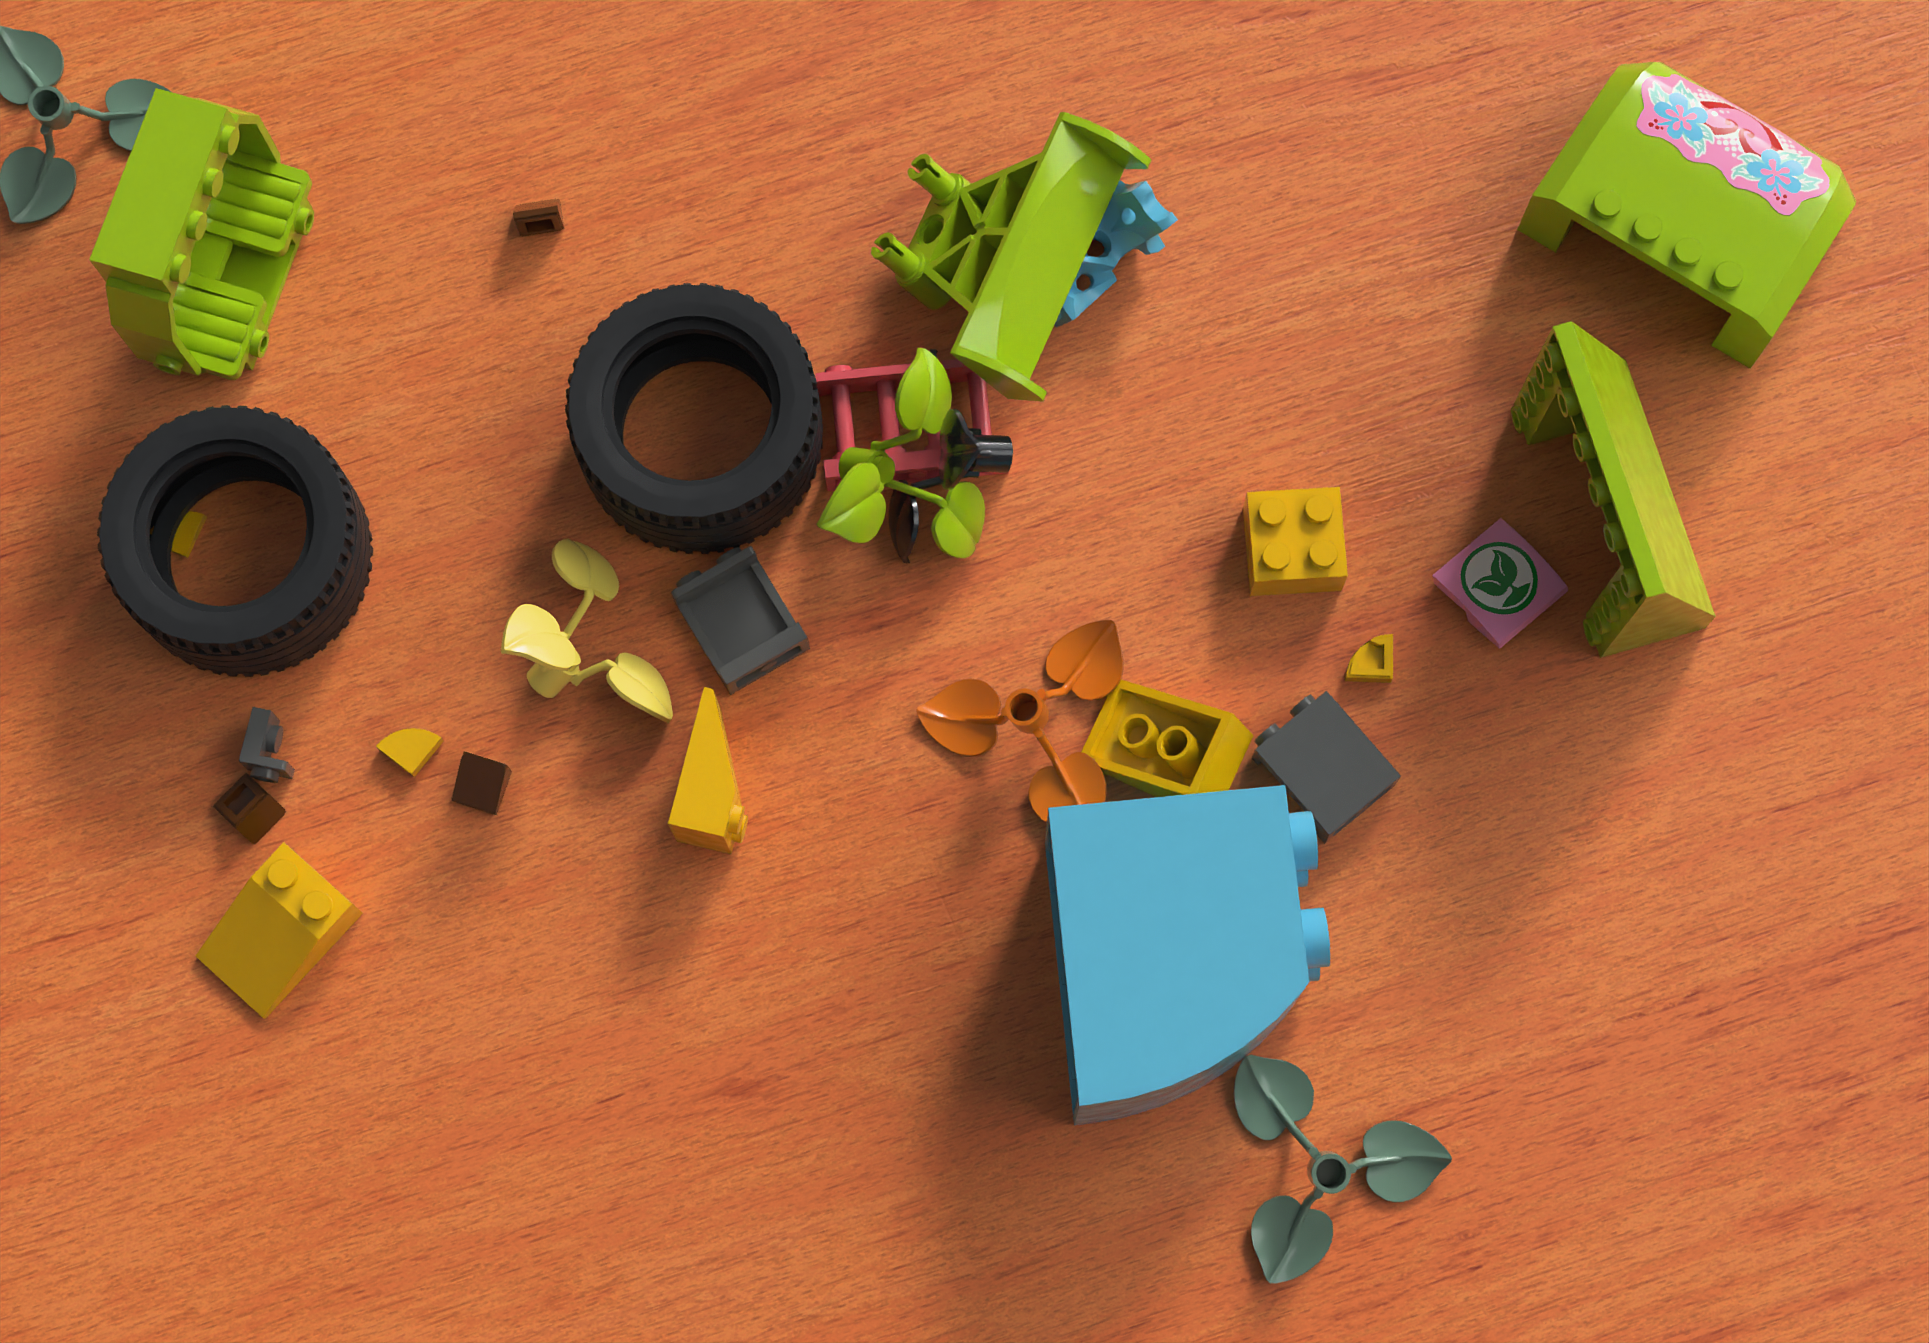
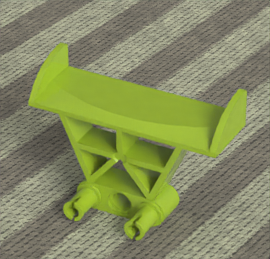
(1011, 246)

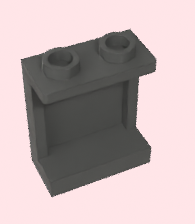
(739, 619)
(1325, 763)

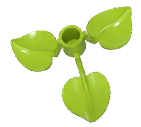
(857, 503)

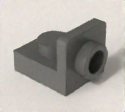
(260, 741)

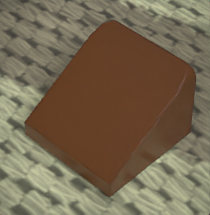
(538, 217)
(481, 783)
(249, 808)

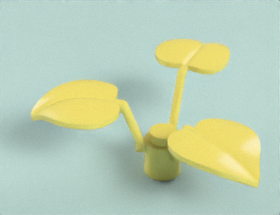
(537, 637)

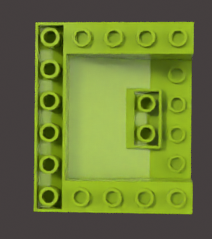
(1591, 392)

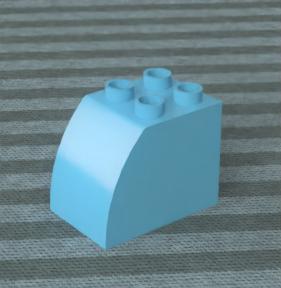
(1177, 939)

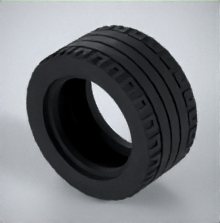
(679, 328)
(179, 468)

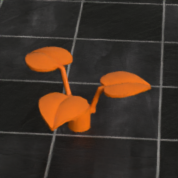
(967, 713)

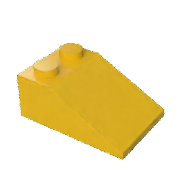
(1166, 742)
(707, 798)
(276, 930)

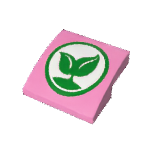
(1500, 583)

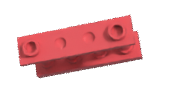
(909, 466)

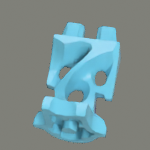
(1128, 223)

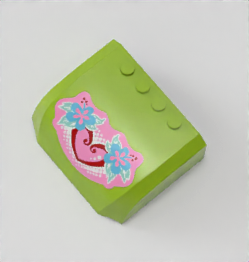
(1696, 197)

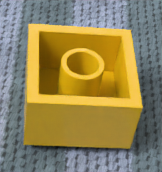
(1295, 541)

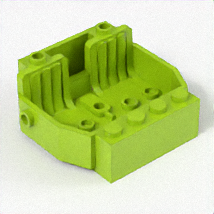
(200, 237)

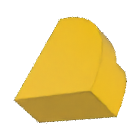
(187, 533)
(1372, 661)
(410, 748)

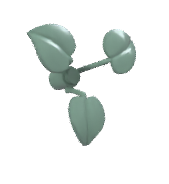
(35, 182)
(1291, 1235)

